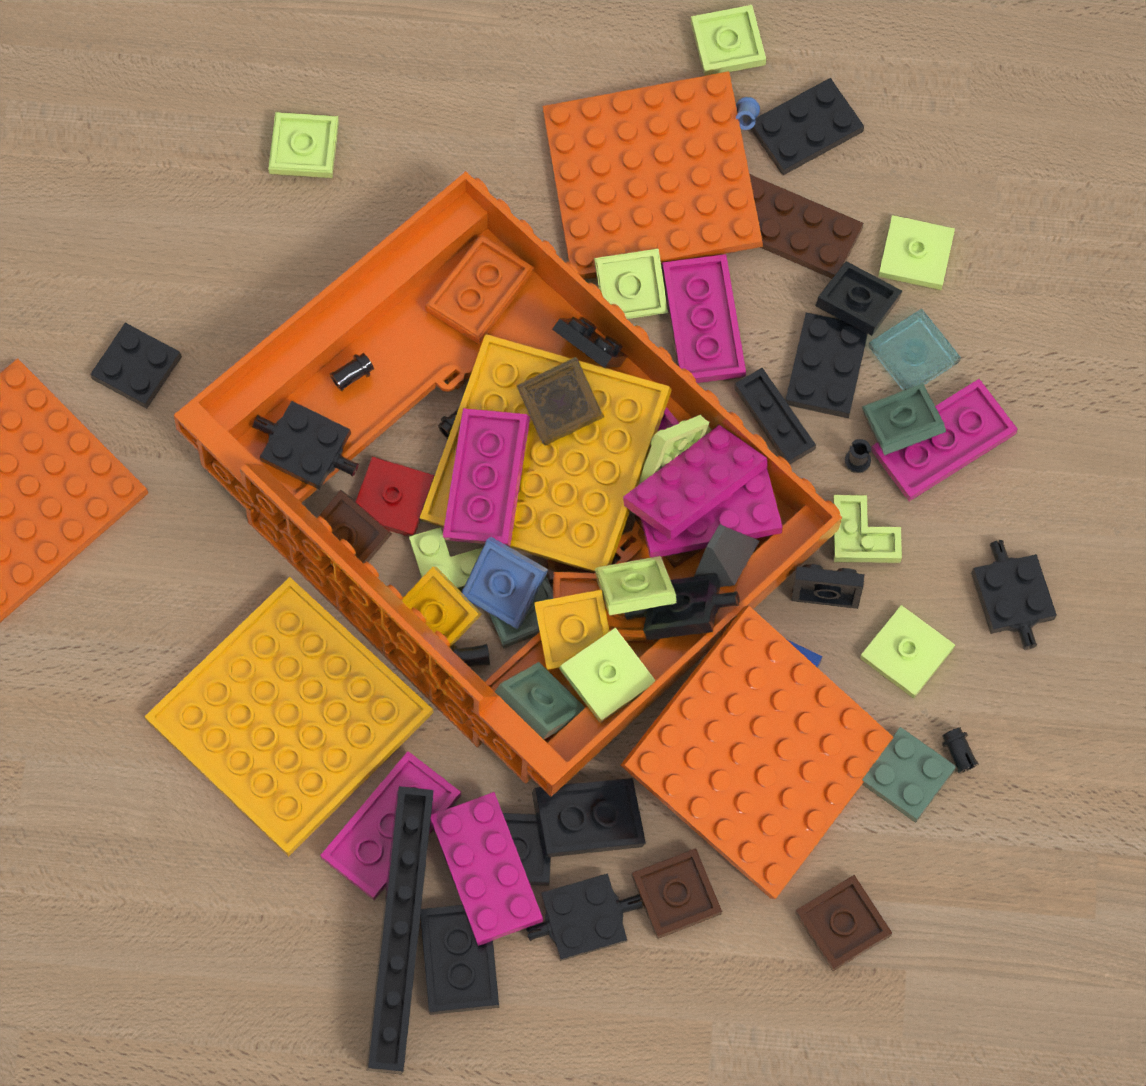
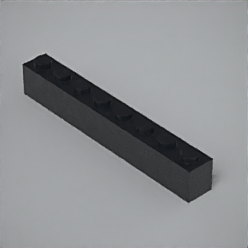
(400, 931)

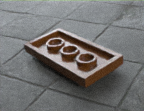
(803, 229)

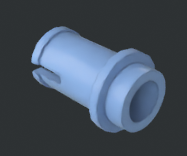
(747, 111)

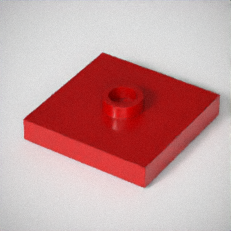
(394, 495)

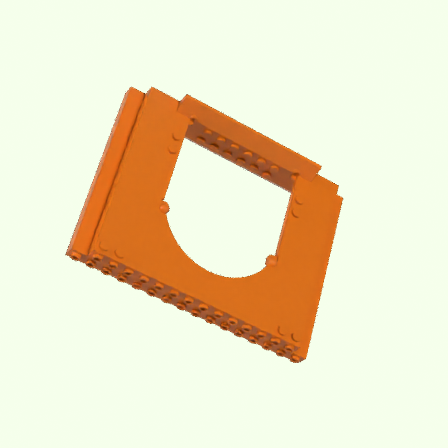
(382, 313)

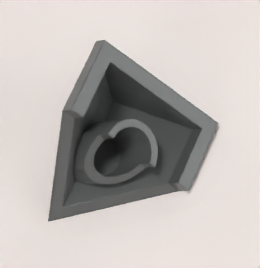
(726, 555)

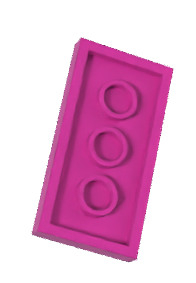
(704, 318)
(973, 428)
(486, 476)
(695, 482)
(748, 511)
(364, 843)
(486, 868)

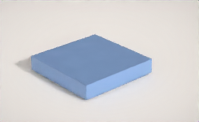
(504, 582)

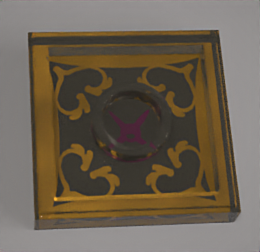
(560, 401)

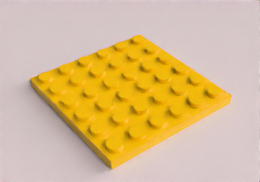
(575, 486)
(289, 715)

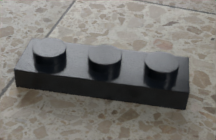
(775, 416)

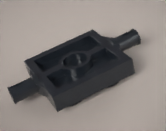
(305, 445)
(1013, 594)
(692, 613)
(584, 917)

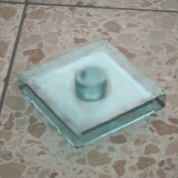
(914, 351)

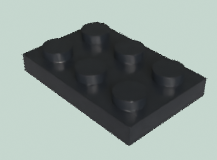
(807, 126)
(826, 366)
(589, 818)
(456, 968)

